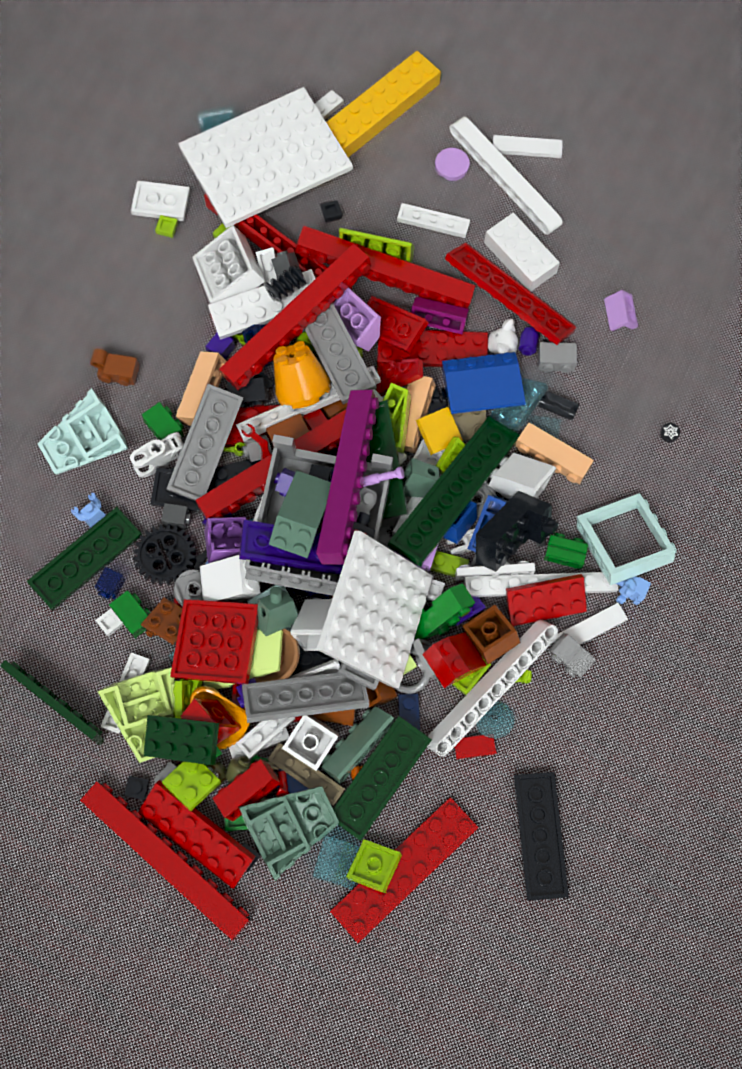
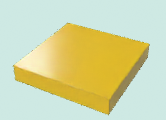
(438, 430)

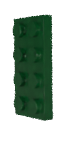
(181, 739)

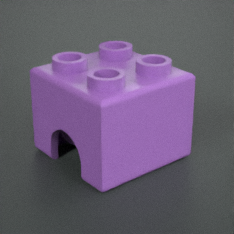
(223, 537)

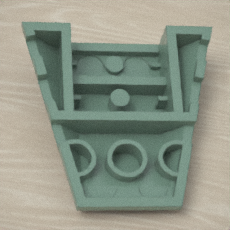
(288, 826)

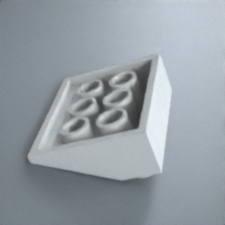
(228, 266)

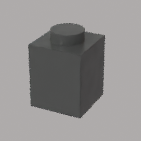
(284, 261)
(176, 516)

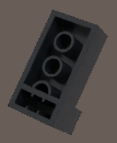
(512, 526)

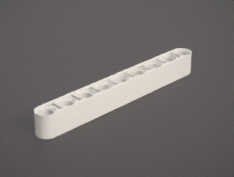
(506, 175)
(491, 687)

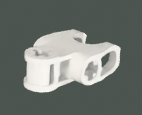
(157, 454)

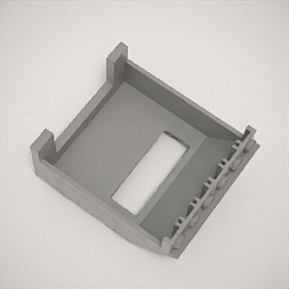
(287, 456)

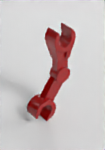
(262, 442)

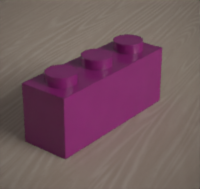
(441, 315)

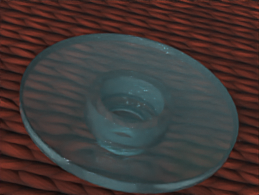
(496, 727)

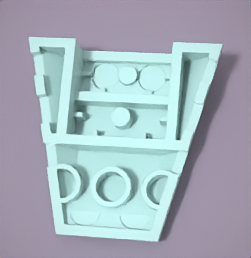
(82, 436)

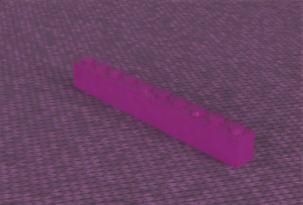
(347, 477)

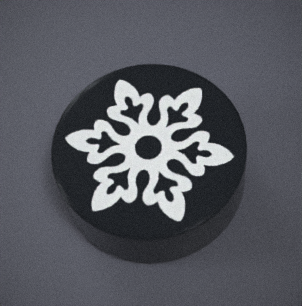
(670, 432)

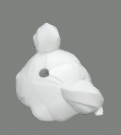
(503, 339)

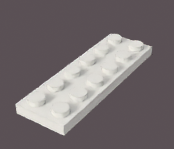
(250, 308)

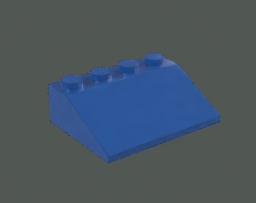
(483, 383)

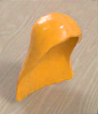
(235, 711)

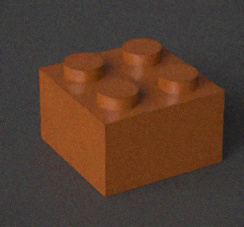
(491, 634)

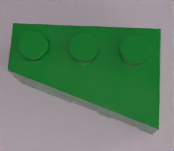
(444, 612)

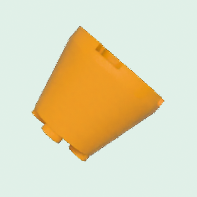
(299, 376)

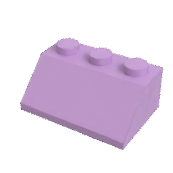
(359, 319)

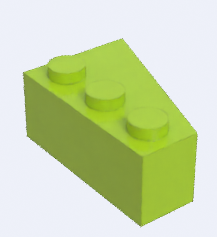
(399, 403)

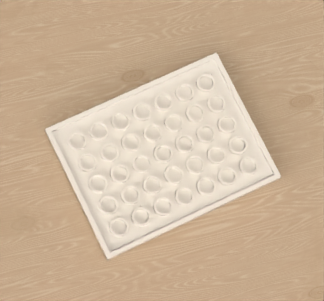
(265, 157)

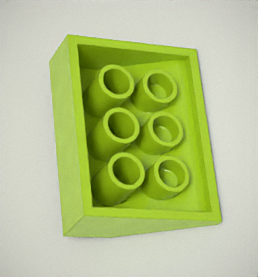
(388, 246)

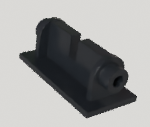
(558, 405)

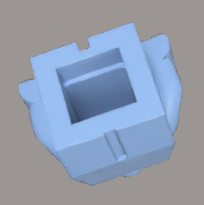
(91, 512)
(634, 589)

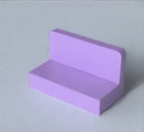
(620, 310)

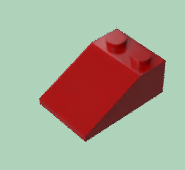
(453, 659)

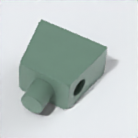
(419, 478)
(276, 611)

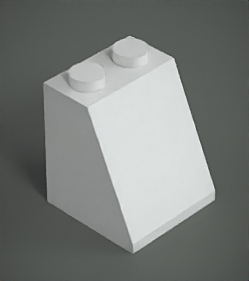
(522, 475)
(226, 581)
(310, 622)

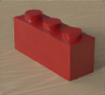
(246, 789)

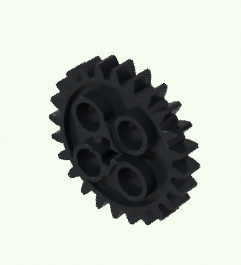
(148, 561)

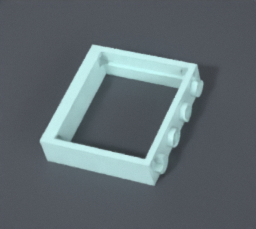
(635, 567)

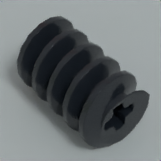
(285, 283)

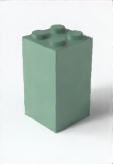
(300, 514)

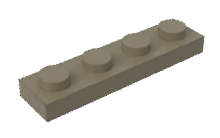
(305, 774)

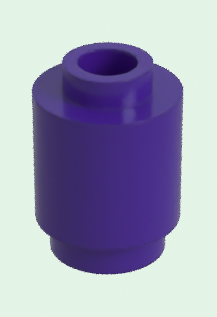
(528, 341)

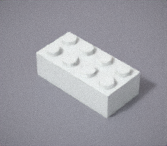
(521, 252)

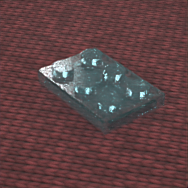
(516, 416)

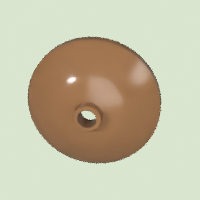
(289, 659)

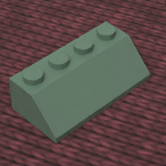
(357, 744)

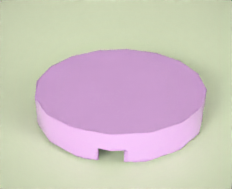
(452, 164)

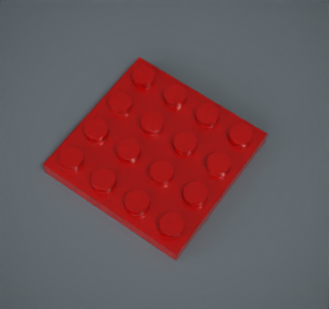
(215, 641)

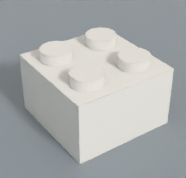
(310, 741)

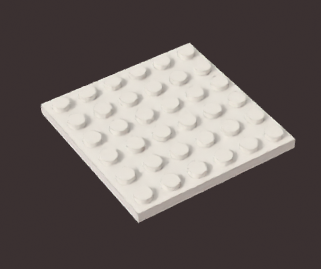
(375, 611)

